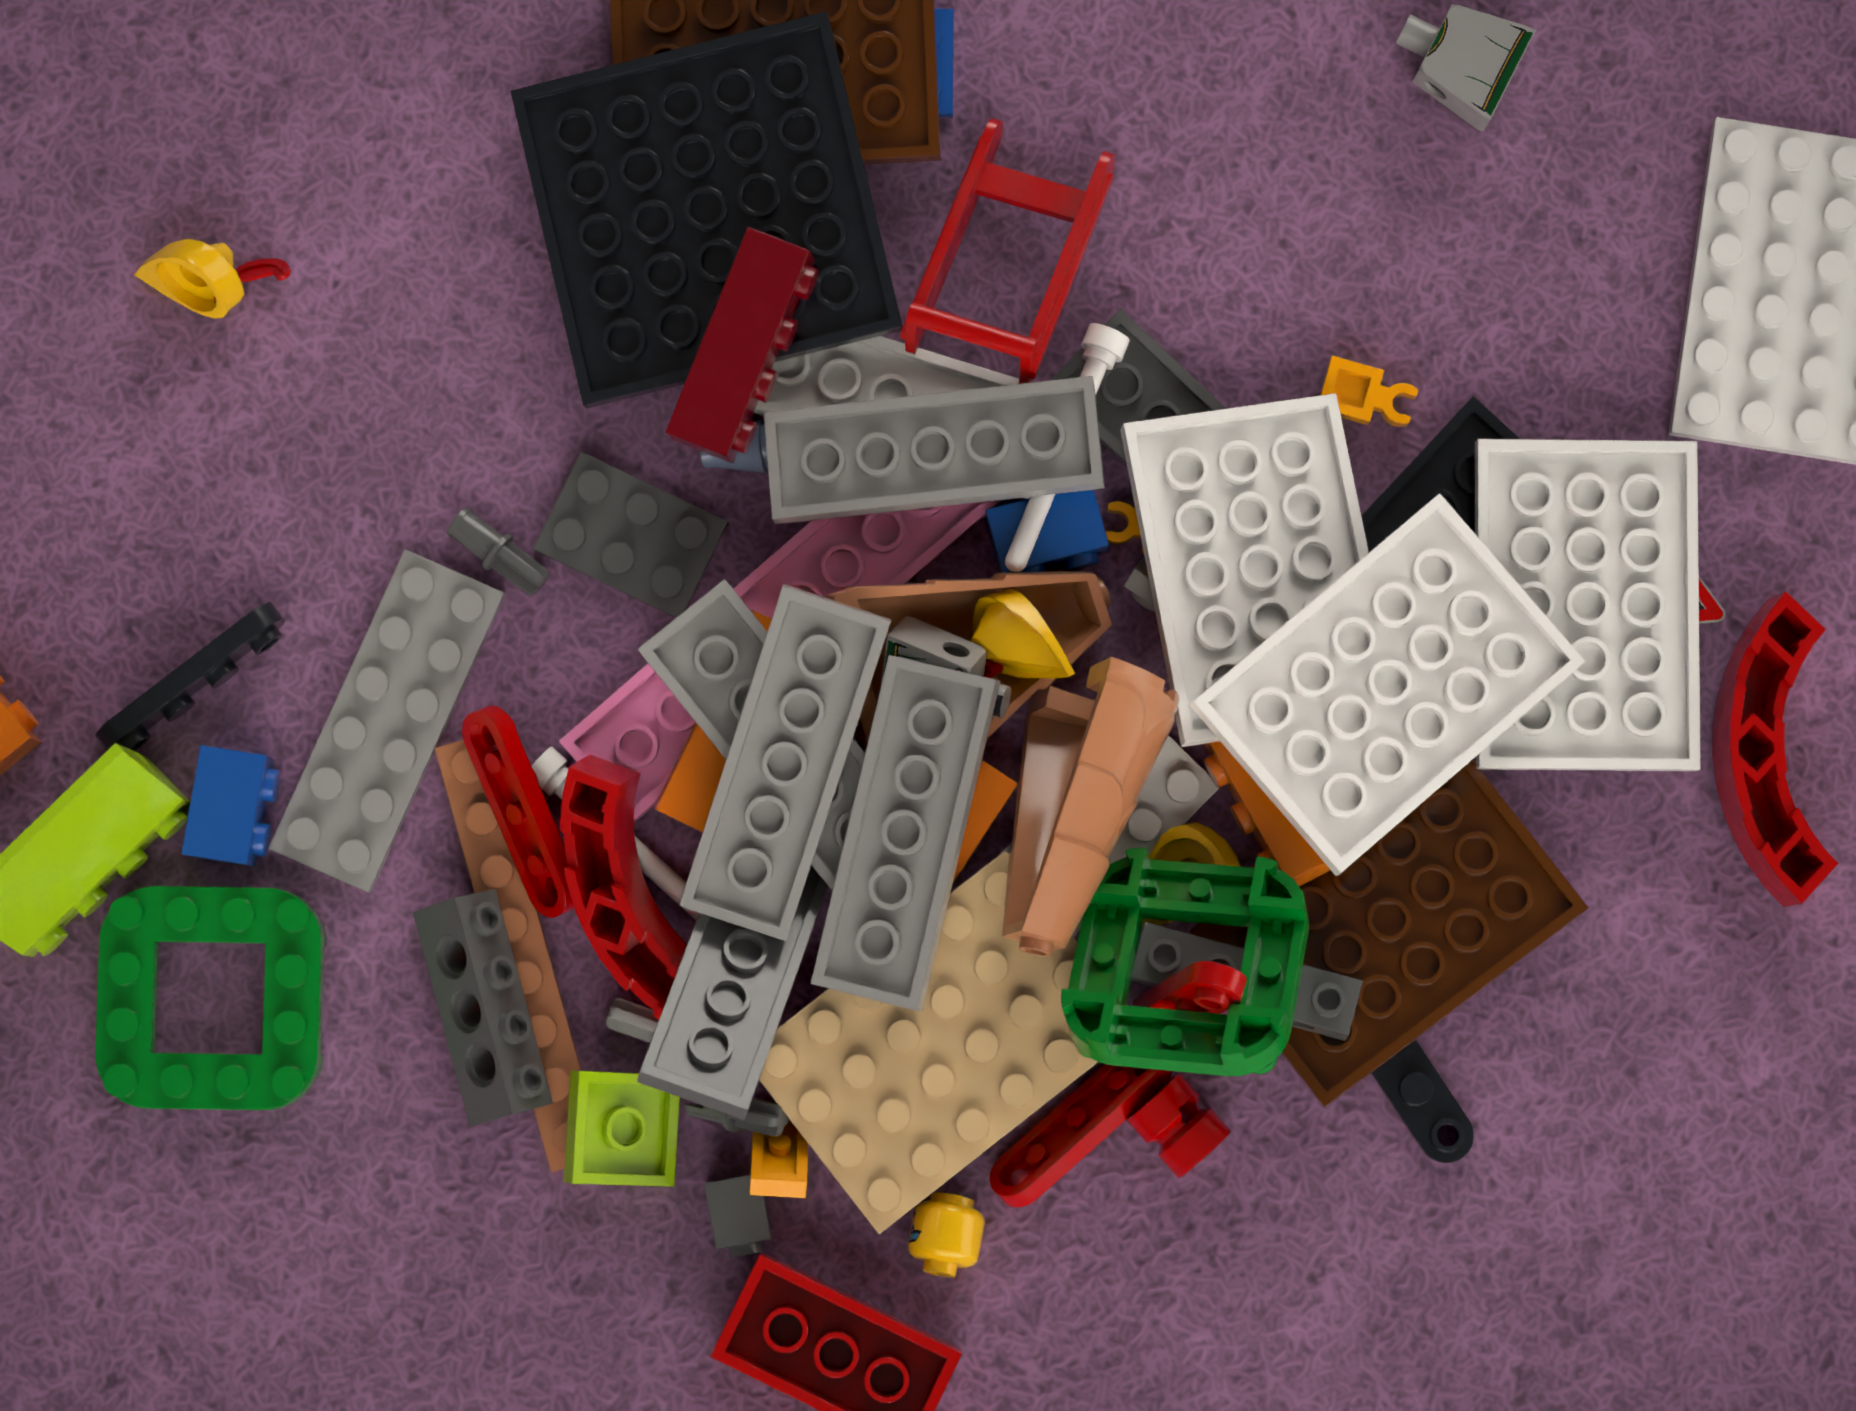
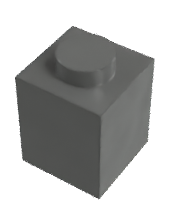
(736, 1216)

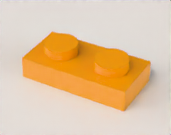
(779, 1164)

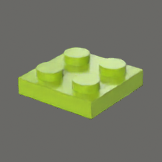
(620, 1131)

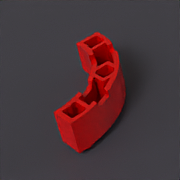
(1752, 756)
(609, 882)

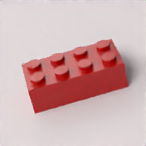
(831, 1345)

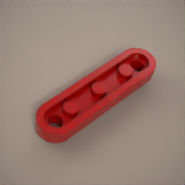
(519, 807)
(1198, 988)
(1072, 1131)

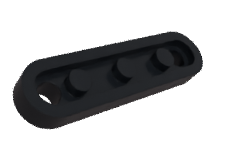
(210, 665)
(1424, 1103)

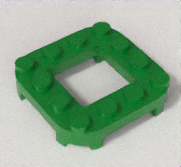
(128, 998)
(1183, 1040)

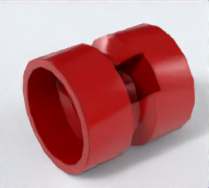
(1179, 1125)

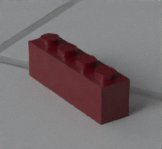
(741, 346)

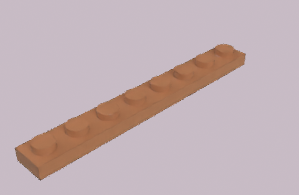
(493, 868)

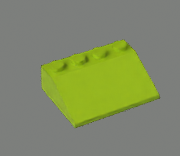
(82, 846)

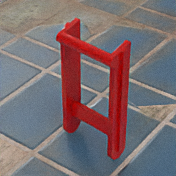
(1029, 193)

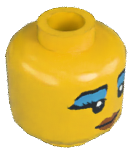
(946, 1234)

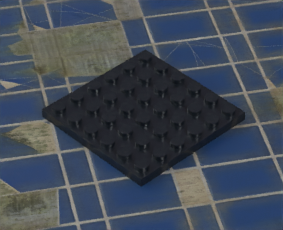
(662, 170)

